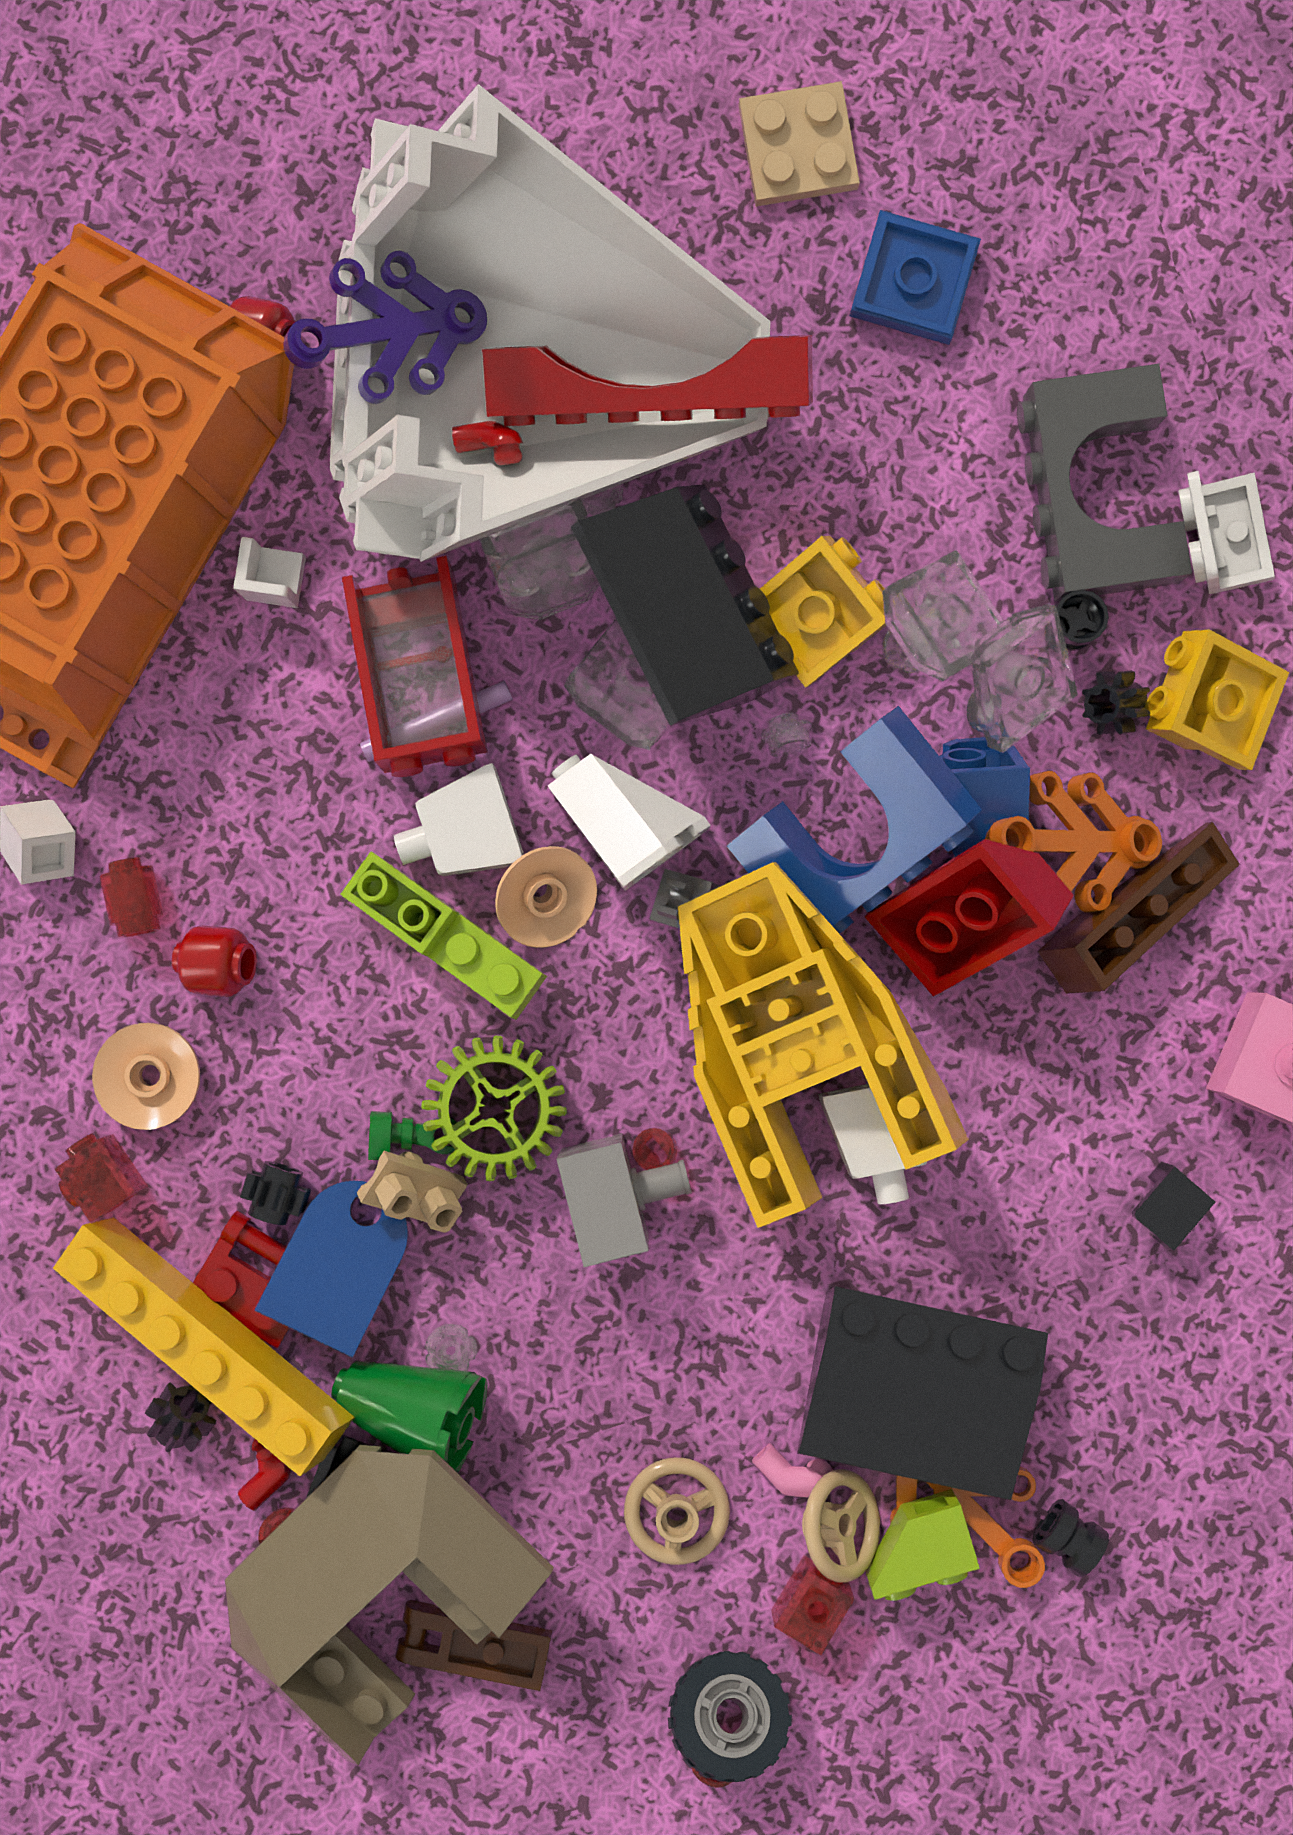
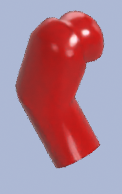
(486, 436)
(270, 1477)

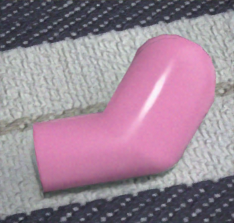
(790, 1479)

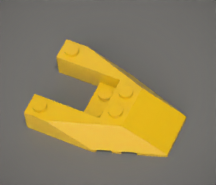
(782, 1010)

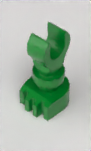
(384, 1133)

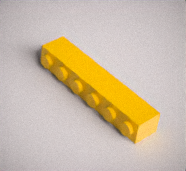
(204, 1344)

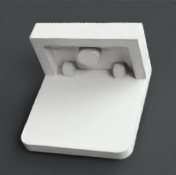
(1230, 532)

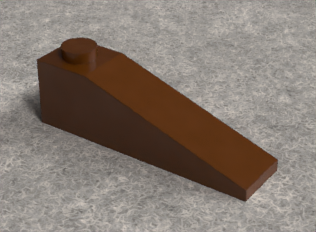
(1105, 943)

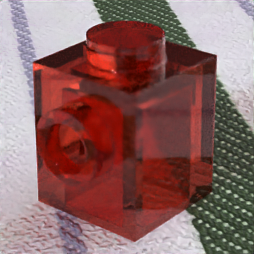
(98, 1176)
(811, 1606)

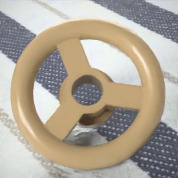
(835, 1526)
(682, 1530)

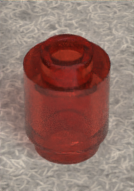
(131, 897)

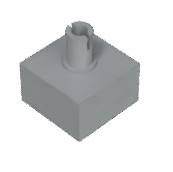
(610, 1195)

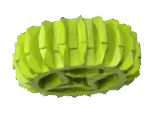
(519, 1147)

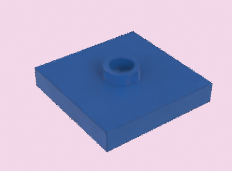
(915, 277)

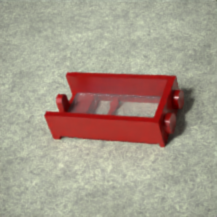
(415, 671)

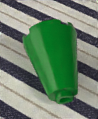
(414, 1406)

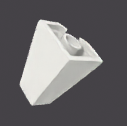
(624, 818)

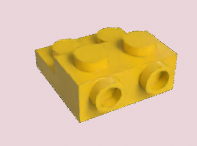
(824, 606)
(1215, 698)

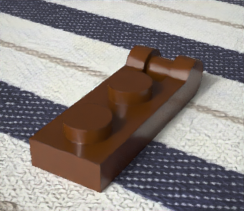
(512, 1659)

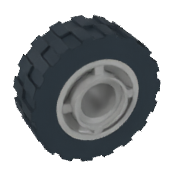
(763, 1722)

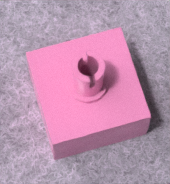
(1259, 1058)

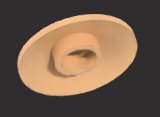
(557, 913)
(120, 1082)

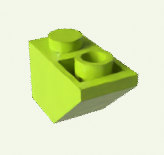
(922, 1546)

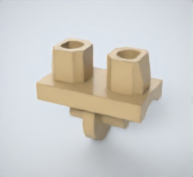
(414, 1190)

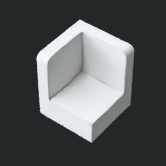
(269, 574)
(37, 841)

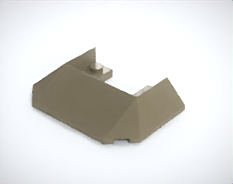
(339, 1552)

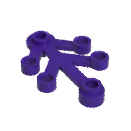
(395, 325)

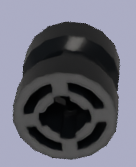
(1082, 612)
(1068, 1536)

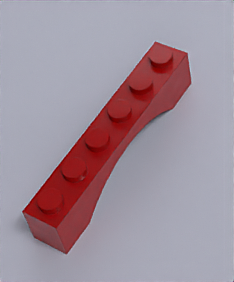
(538, 381)

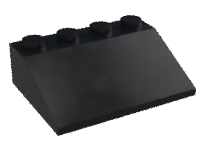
(686, 602)
(922, 1392)

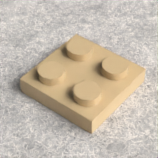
(798, 143)

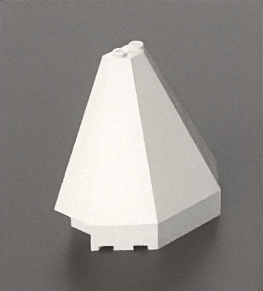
(556, 267)

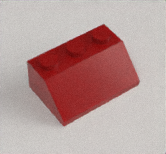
(971, 913)

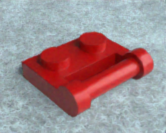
(236, 1283)

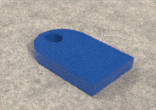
(334, 1271)

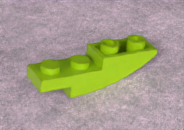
(443, 935)

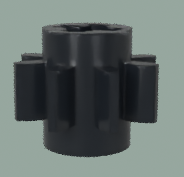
(1115, 702)
(275, 1193)
(180, 1417)

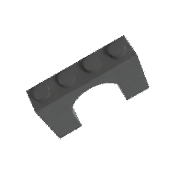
(1080, 551)

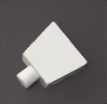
(463, 827)
(865, 1141)

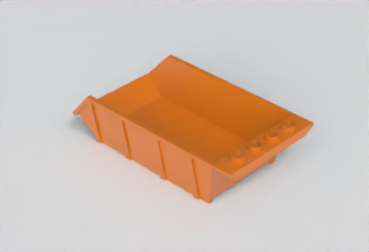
(121, 462)

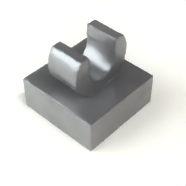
(674, 891)

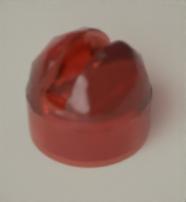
(646, 1156)

